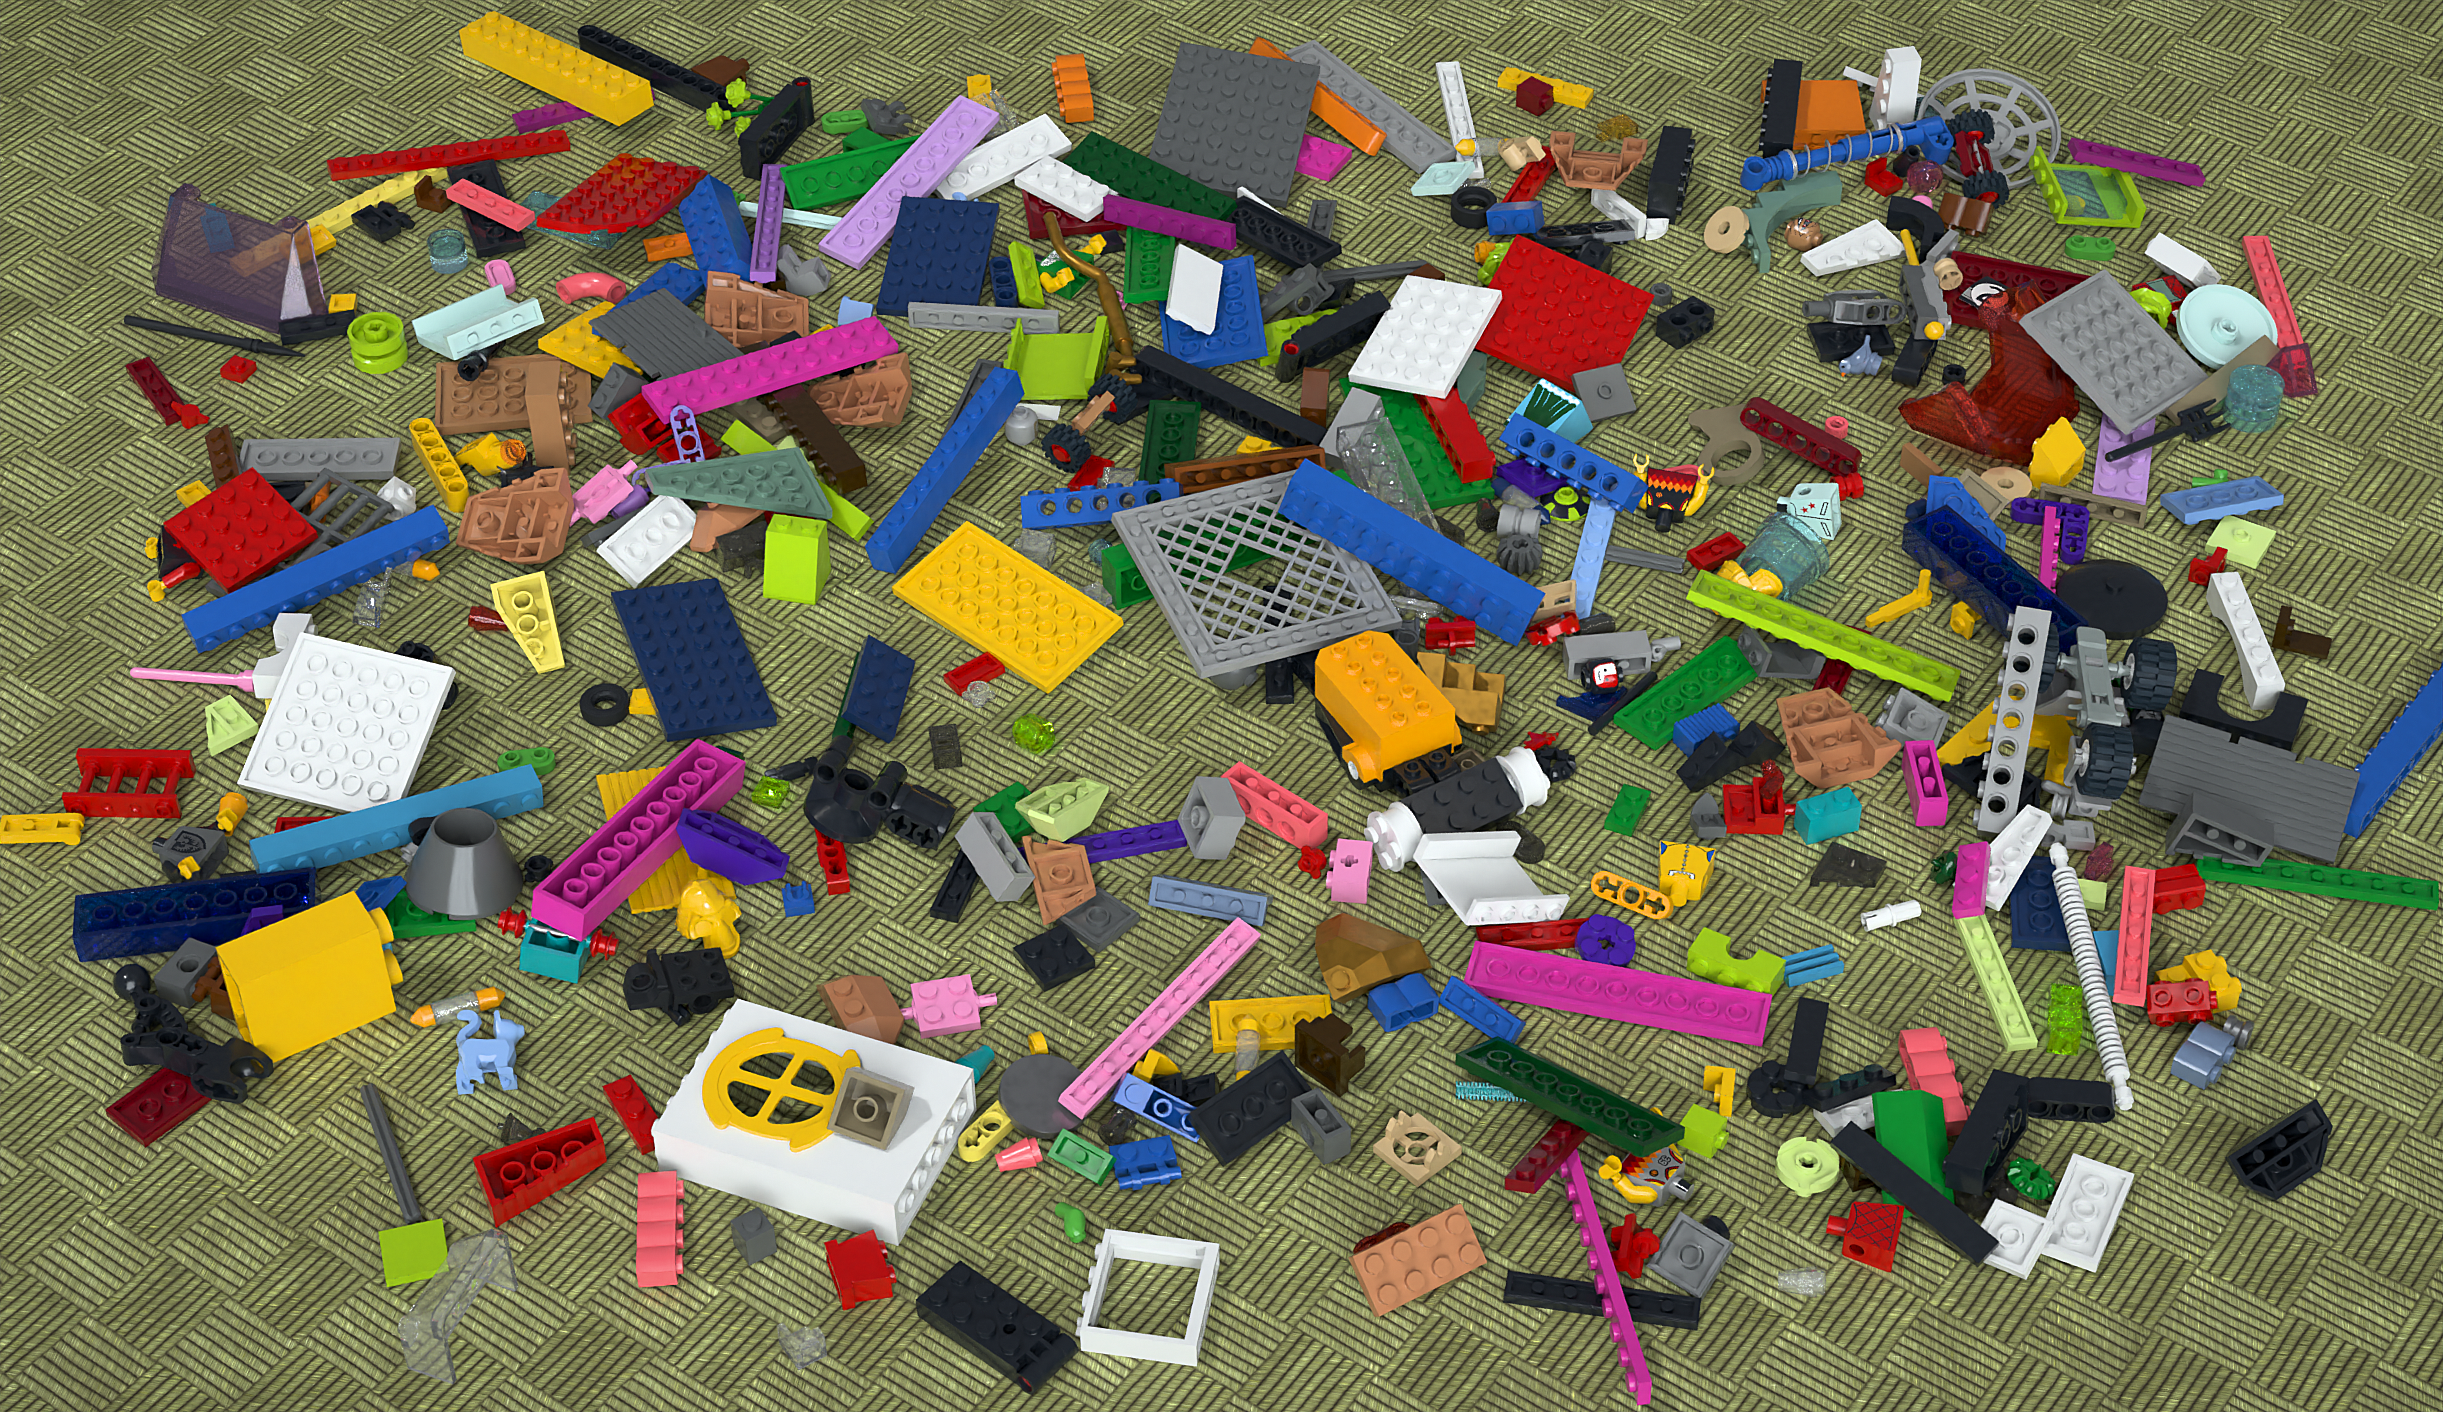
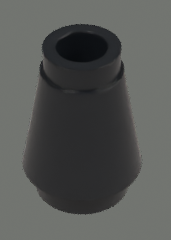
(1904, 160)

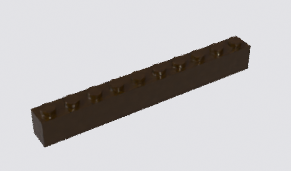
(814, 434)

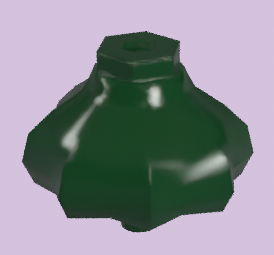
(1944, 867)

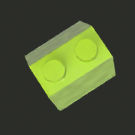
(796, 559)

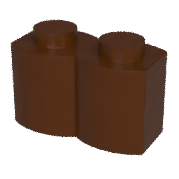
(1965, 214)

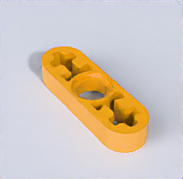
(1654, 895)

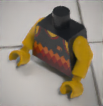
(1671, 494)

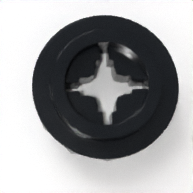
(1562, 768)

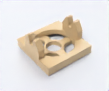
(1433, 1160)

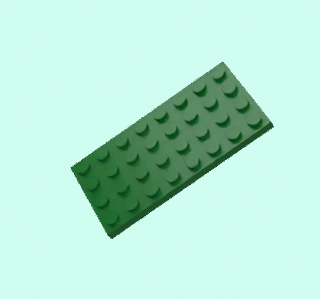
(1424, 453)

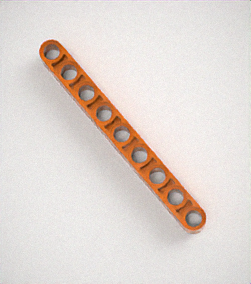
(1333, 108)

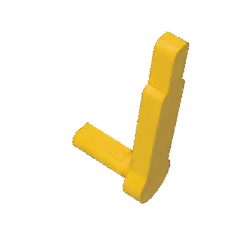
(1918, 598)

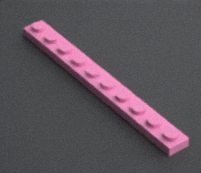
(1159, 1018)

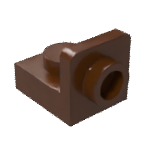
(431, 197)

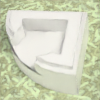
(1656, 228)

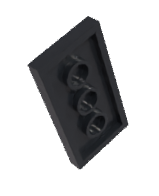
(1581, 233)
(1249, 1108)

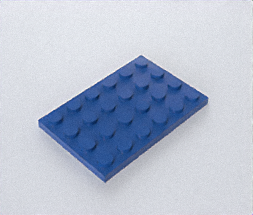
(1238, 322)

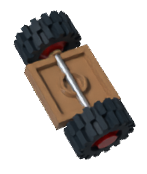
(1067, 444)

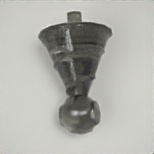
(515, 1130)

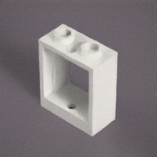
(2181, 262)

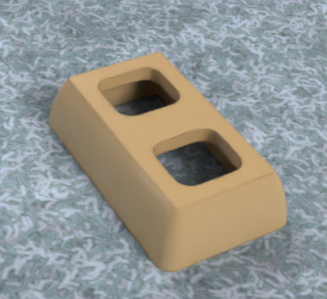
(1555, 593)

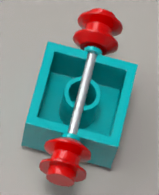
(552, 951)

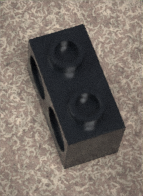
(1685, 322)

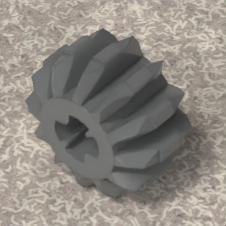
(1519, 553)

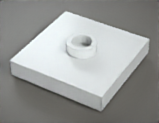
(2020, 1237)

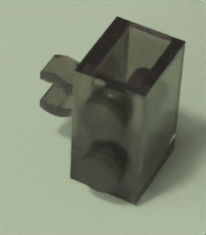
(742, 548)

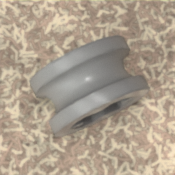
(2059, 805)

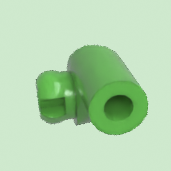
(2220, 476)
(1073, 1221)

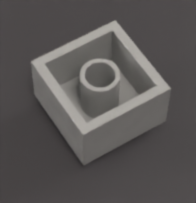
(1211, 818)

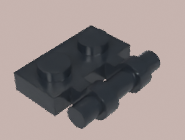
(382, 221)

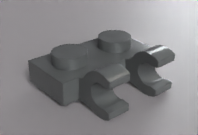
(884, 117)

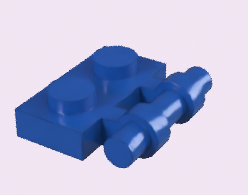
(1145, 1163)

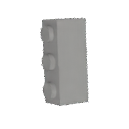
(1357, 408)
(1627, 649)
(994, 856)

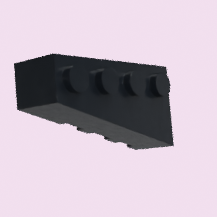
(1989, 1133)

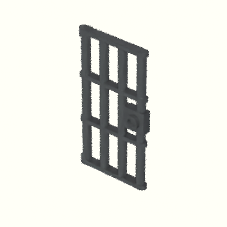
(331, 532)

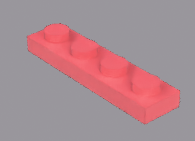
(490, 205)

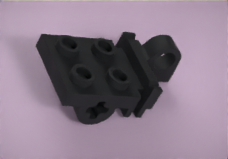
(677, 979)

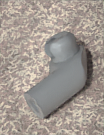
(1661, 646)

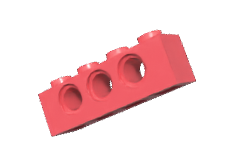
(1277, 808)

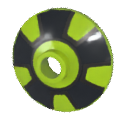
(1566, 503)

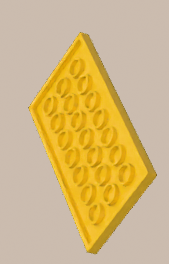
(1007, 606)

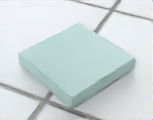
(1443, 178)

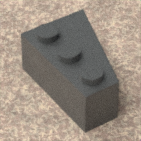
(2219, 832)

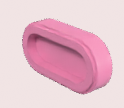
(498, 273)

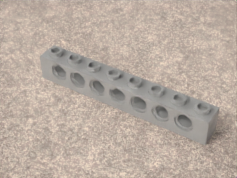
(2035, 623)

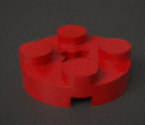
(1547, 629)

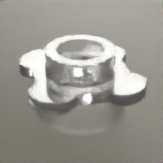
(978, 694)

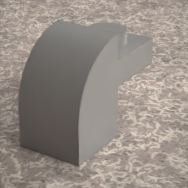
(802, 277)

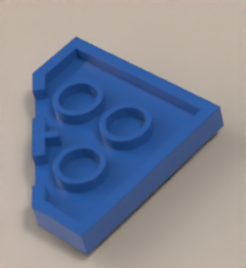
(1952, 492)

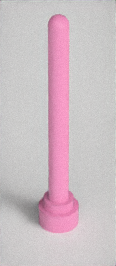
(242, 680)

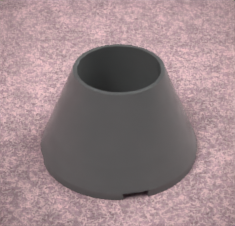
(463, 867)

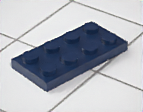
(878, 689)
(2035, 909)

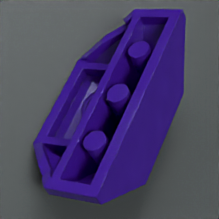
(730, 848)

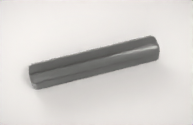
(1644, 559)

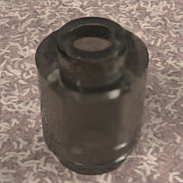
(1596, 624)

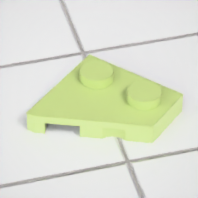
(227, 725)

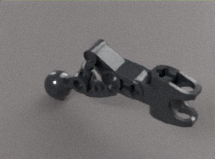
(211, 1066)

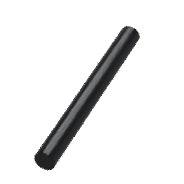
(1626, 699)

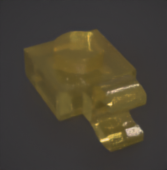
(1618, 127)

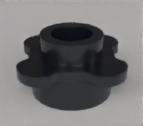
(538, 868)

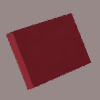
(156, 1106)

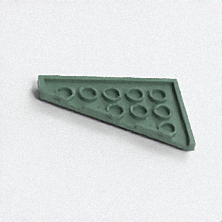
(760, 481)

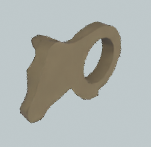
(1726, 435)

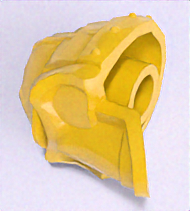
(1761, 581)
(708, 915)

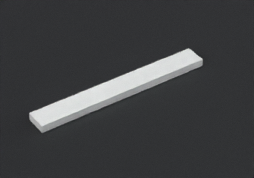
(1457, 110)

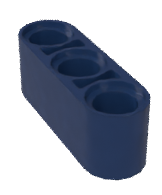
(1003, 282)

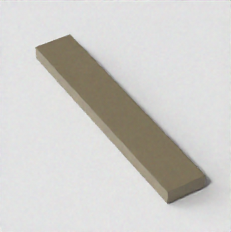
(2216, 385)

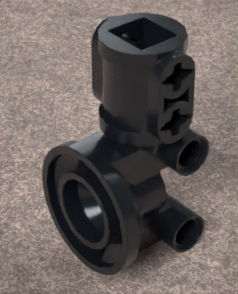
(853, 806)

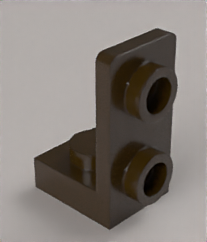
(2298, 641)

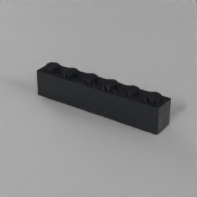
(1780, 107)

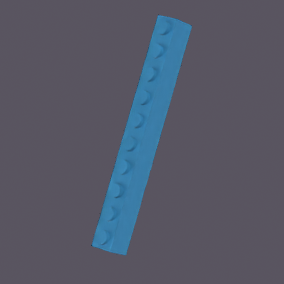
(387, 824)

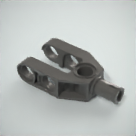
(1843, 308)

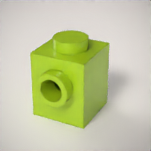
(1704, 1131)

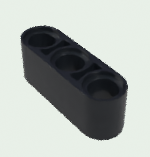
(1913, 361)
(2071, 1100)

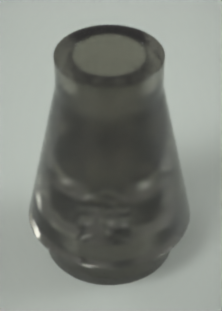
(1486, 515)

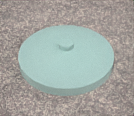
(2221, 323)

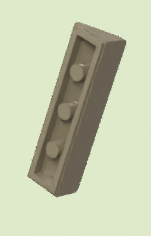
(2097, 505)

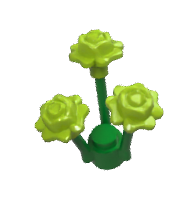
(736, 95)

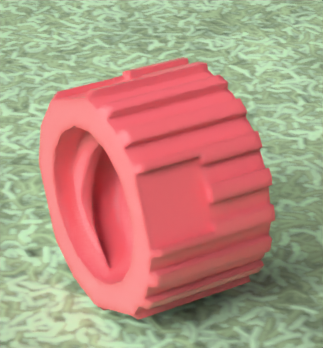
(1837, 426)

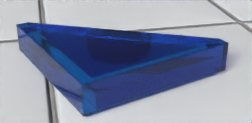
(1590, 705)

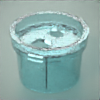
(1788, 551)

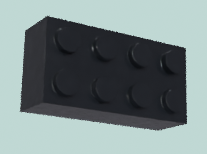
(1670, 174)

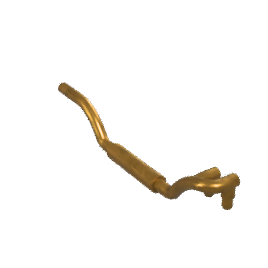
(1109, 302)

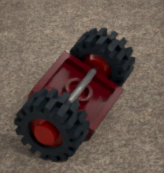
(1969, 135)

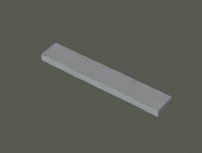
(982, 318)

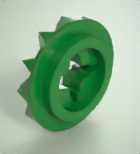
(2019, 1175)

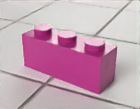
(1924, 783)

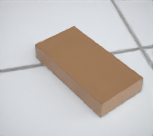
(1918, 464)

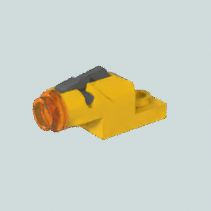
(491, 455)

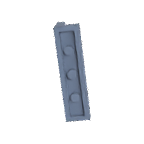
(1209, 899)

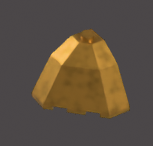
(1473, 694)
(1363, 955)

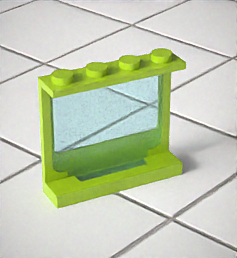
(2088, 193)

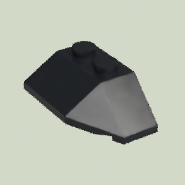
(2282, 1152)

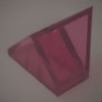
(2296, 369)

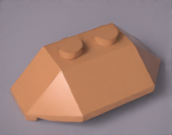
(717, 520)
(863, 1006)

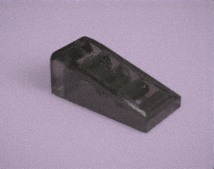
(945, 746)

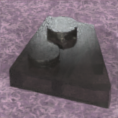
(1848, 868)

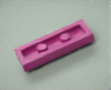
(1971, 880)

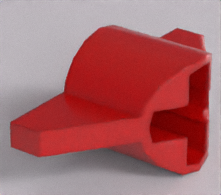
(189, 415)

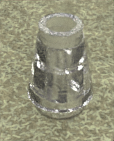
(1803, 1281)

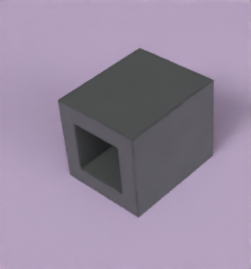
(753, 1236)

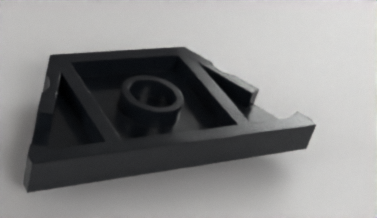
(1970, 772)

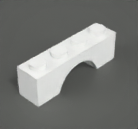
(286, 631)

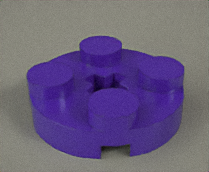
(1608, 929)

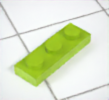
(1026, 275)

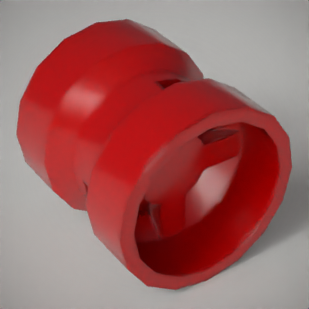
(1849, 486)

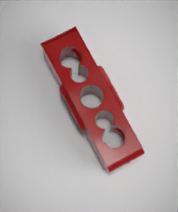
(833, 863)

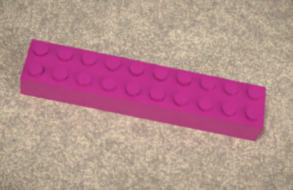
(635, 841)

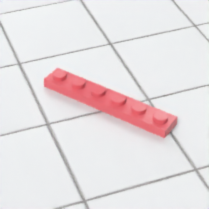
(2134, 936)

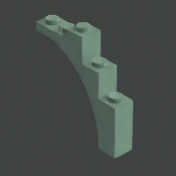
(1785, 202)

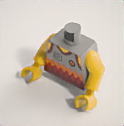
(1649, 1178)

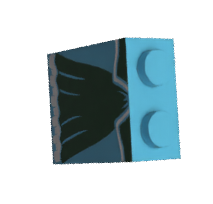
(1555, 411)

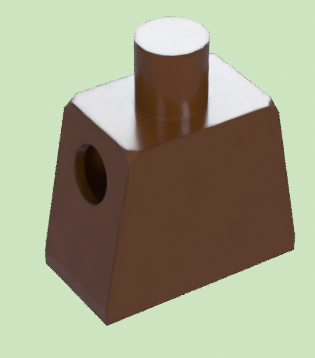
(723, 70)

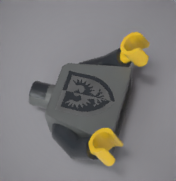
(195, 852)

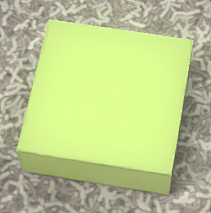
(2093, 893)

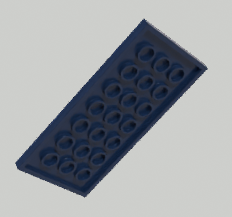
(693, 659)

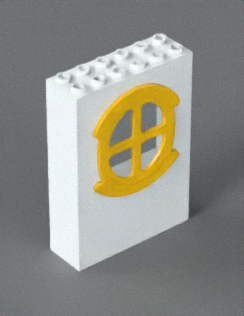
(804, 1163)

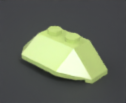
(1063, 807)

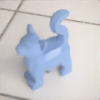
(486, 1055)

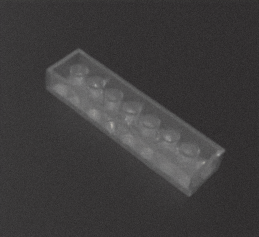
(1381, 469)

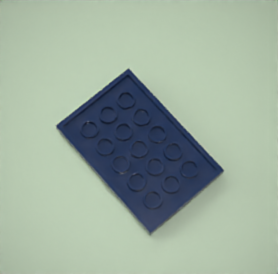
(937, 253)

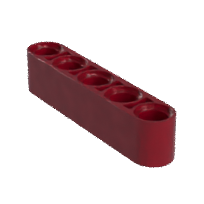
(1795, 426)

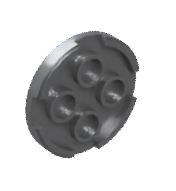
(1032, 1092)

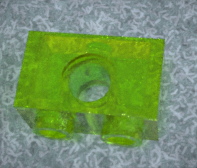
(2064, 1019)

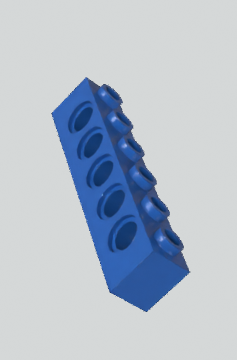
(1629, 487)
(1034, 504)

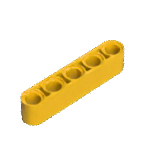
(439, 464)

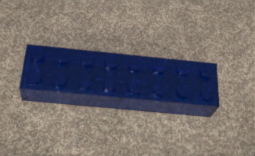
(1983, 573)
(167, 915)

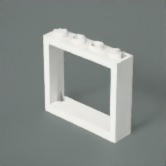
(1154, 1250)

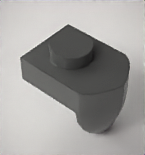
(1706, 818)

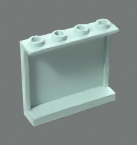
(476, 322)

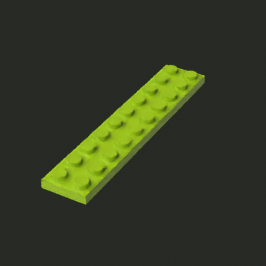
(1824, 635)

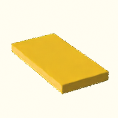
(1275, 1015)

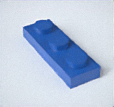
(1481, 1010)

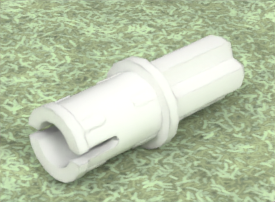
(1890, 915)

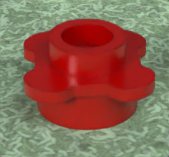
(1312, 861)

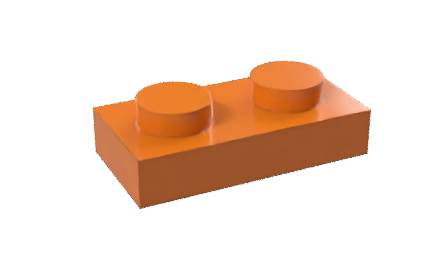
(667, 247)

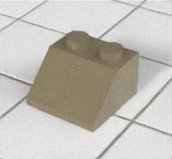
(870, 1107)

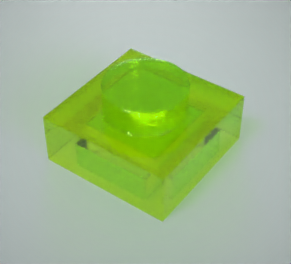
(770, 792)

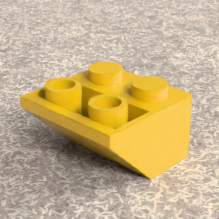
(2056, 456)

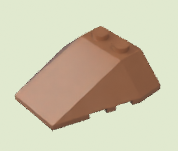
(1593, 168)
(750, 313)
(869, 396)
(521, 520)

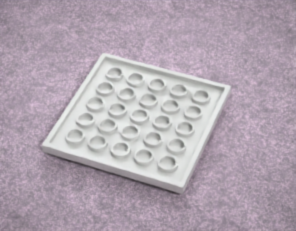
(346, 726)

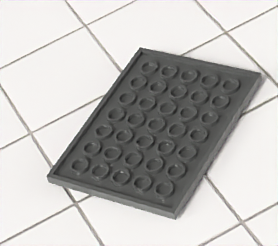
(1235, 120)

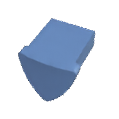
(853, 311)

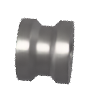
(2239, 1029)

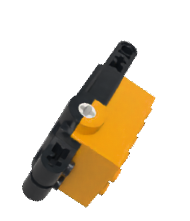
(1381, 714)

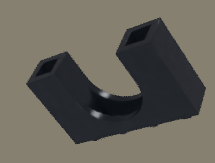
(2277, 729)

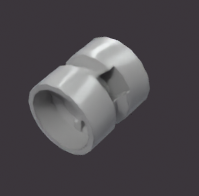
(1513, 521)

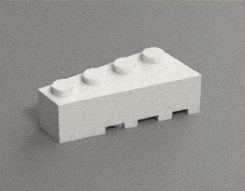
(1896, 88)

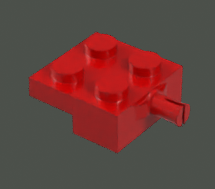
(1750, 813)

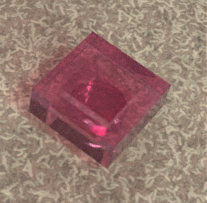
(2099, 862)

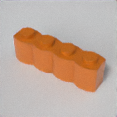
(1072, 88)

